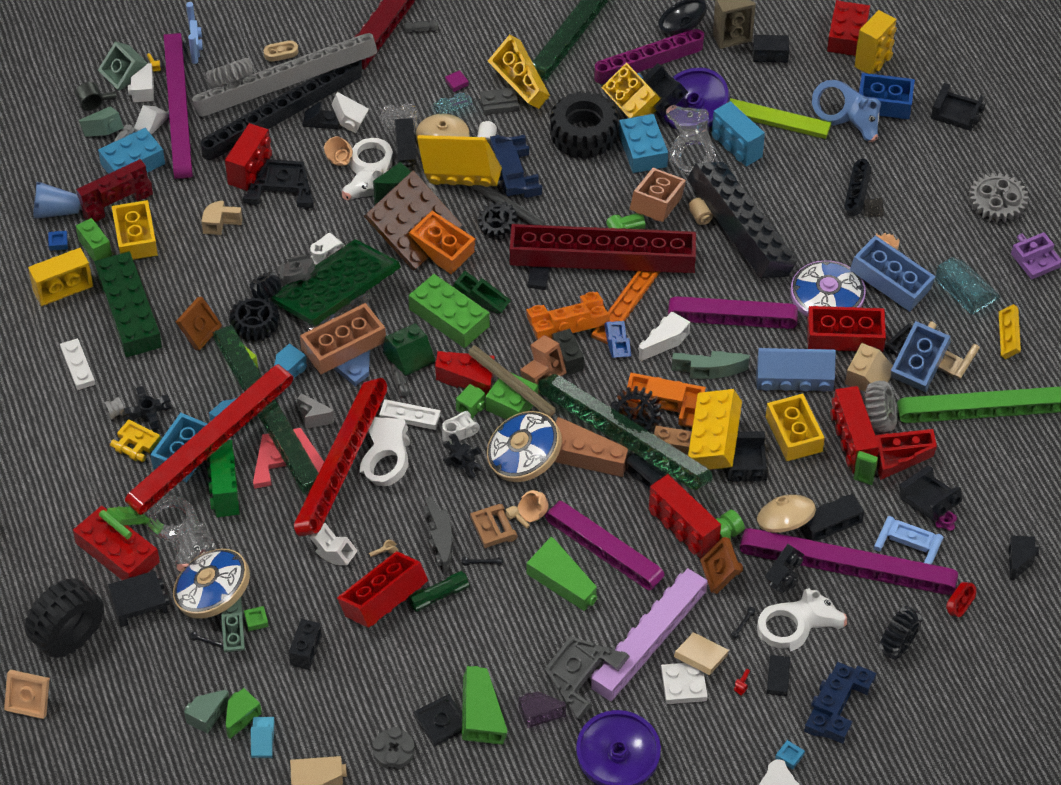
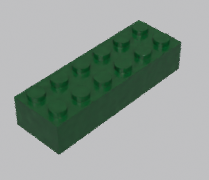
(128, 304)

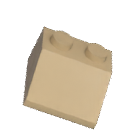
(868, 366)

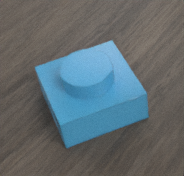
(790, 754)

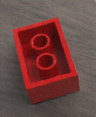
(845, 27)
(248, 156)

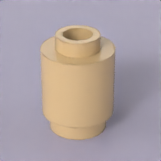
(700, 211)

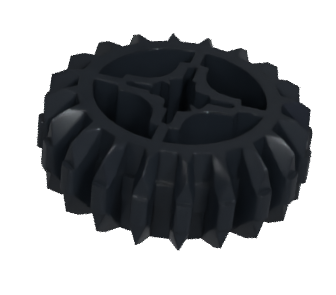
(254, 314)
(642, 416)
(900, 632)

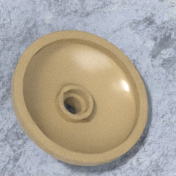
(442, 126)
(786, 513)

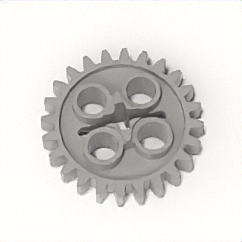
(998, 197)

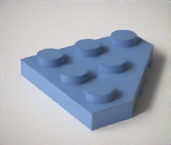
(355, 369)

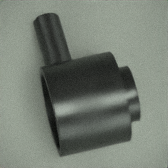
(90, 96)

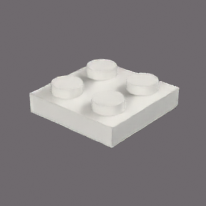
(683, 683)

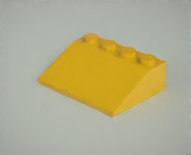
(459, 160)

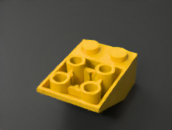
(631, 92)

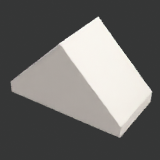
(151, 118)

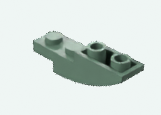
(717, 366)
(233, 628)

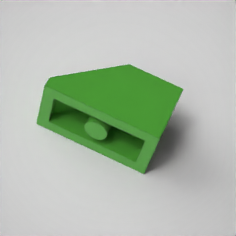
(240, 711)

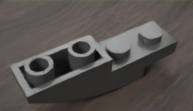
(440, 534)

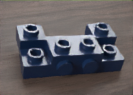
(512, 175)
(834, 694)

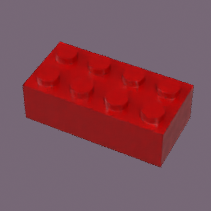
(845, 328)
(853, 425)
(684, 516)
(120, 555)
(382, 589)

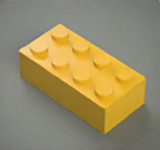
(715, 428)

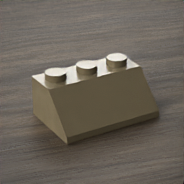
(733, 22)

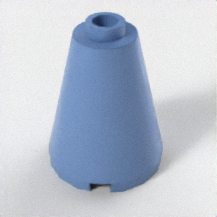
(54, 202)

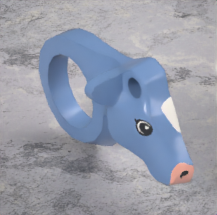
(857, 108)

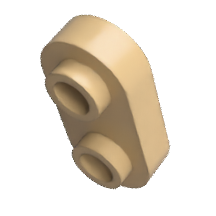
(280, 51)

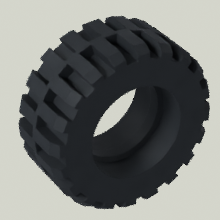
(583, 141)
(64, 617)

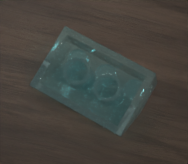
(965, 285)

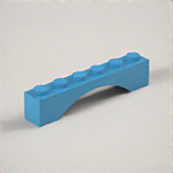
(289, 358)

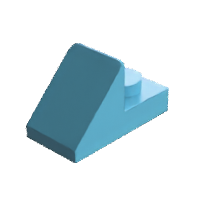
(262, 737)

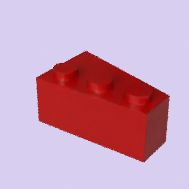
(462, 370)
(904, 450)

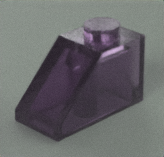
(540, 708)

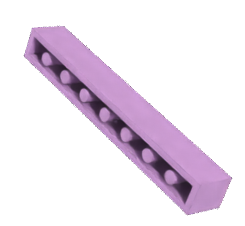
(650, 633)

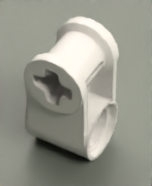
(325, 247)
(461, 425)

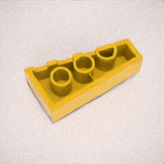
(518, 70)

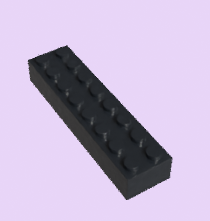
(742, 220)

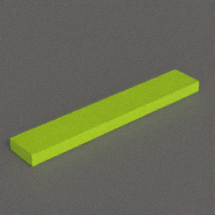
(784, 119)

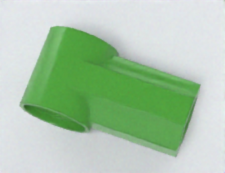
(633, 221)

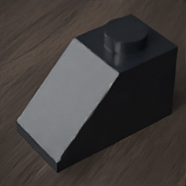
(1021, 554)

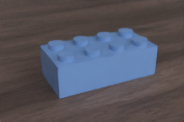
(892, 273)

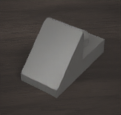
(315, 412)

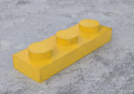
(1009, 331)

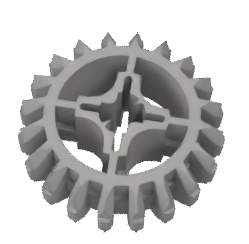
(229, 72)
(881, 406)

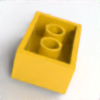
(875, 42)
(135, 229)
(60, 276)
(794, 427)

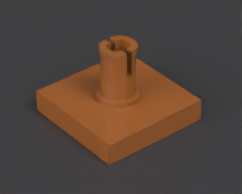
(198, 323)
(720, 565)

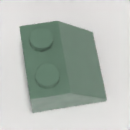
(121, 65)

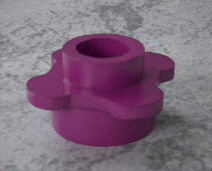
(948, 516)

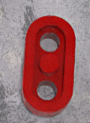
(961, 599)

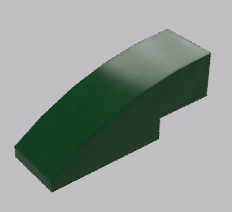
(481, 293)

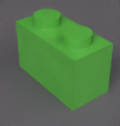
(93, 240)

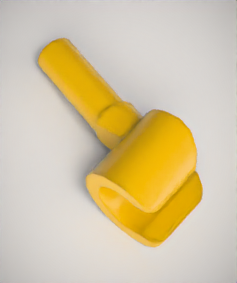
(155, 64)

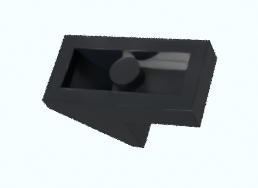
(320, 118)

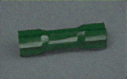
(452, 585)

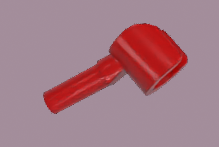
(740, 686)

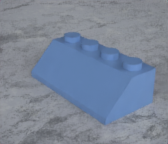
(795, 369)

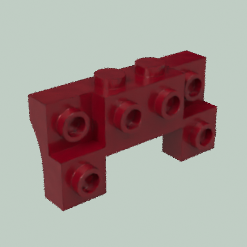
(114, 187)

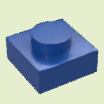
(58, 240)

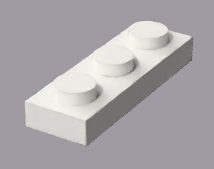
(77, 364)
(412, 414)

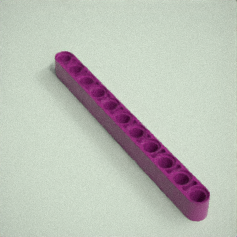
(178, 106)
(853, 561)

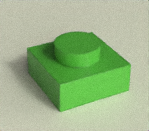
(256, 618)

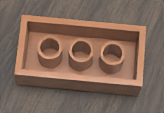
(343, 338)

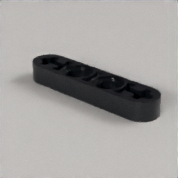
(851, 208)

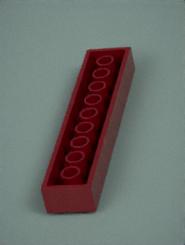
(602, 248)

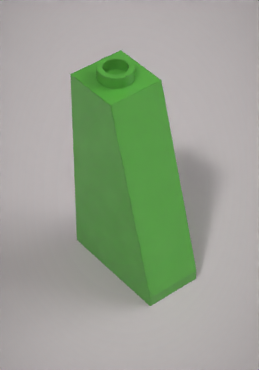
(562, 575)
(480, 709)

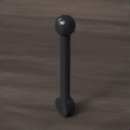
(465, 561)
(750, 611)
(194, 636)

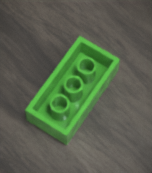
(449, 311)

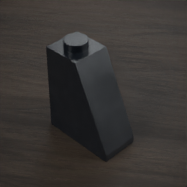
(405, 142)

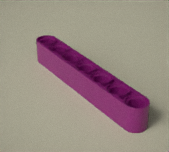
(651, 54)
(735, 312)
(605, 545)

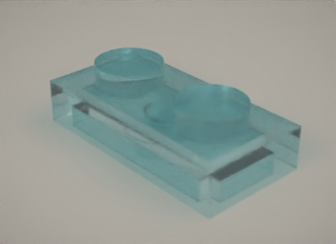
(449, 104)

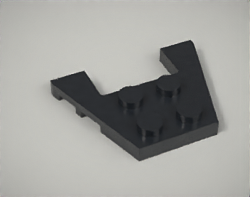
(284, 177)

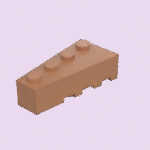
(590, 450)

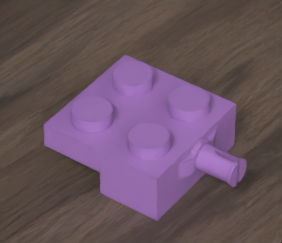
(1036, 255)

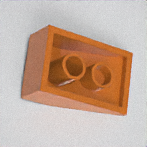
(443, 241)

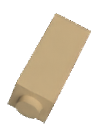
(318, 771)

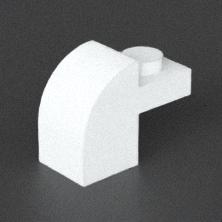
(332, 548)

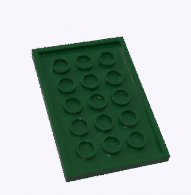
(336, 282)

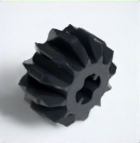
(266, 285)

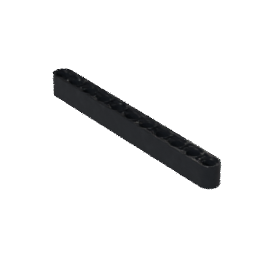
(281, 108)

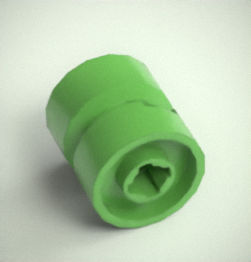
(730, 524)

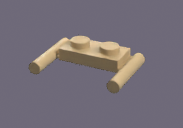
(953, 364)

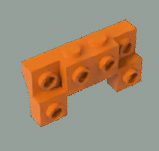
(577, 317)
(671, 394)

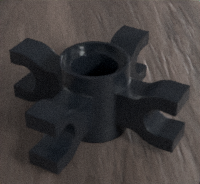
(147, 408)
(462, 455)

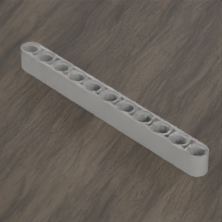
(284, 74)

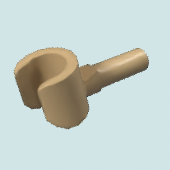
(513, 512)
(389, 546)

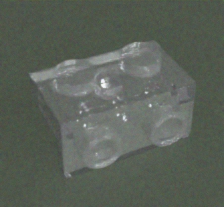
(390, 113)

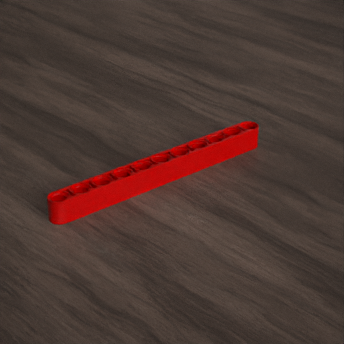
(208, 439)
(340, 457)

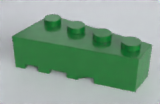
(224, 481)

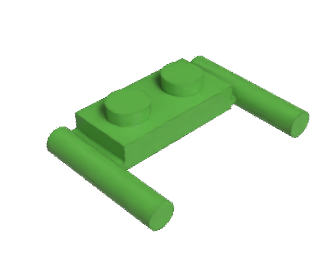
(122, 516)

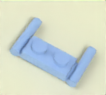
(194, 42)
(910, 536)

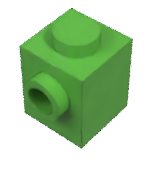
(471, 400)

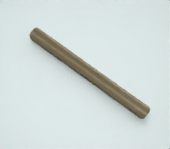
(512, 381)

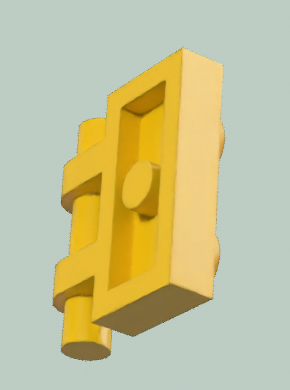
(139, 437)

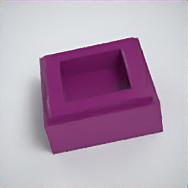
(456, 81)

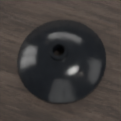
(682, 16)

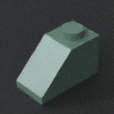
(101, 123)
(206, 710)

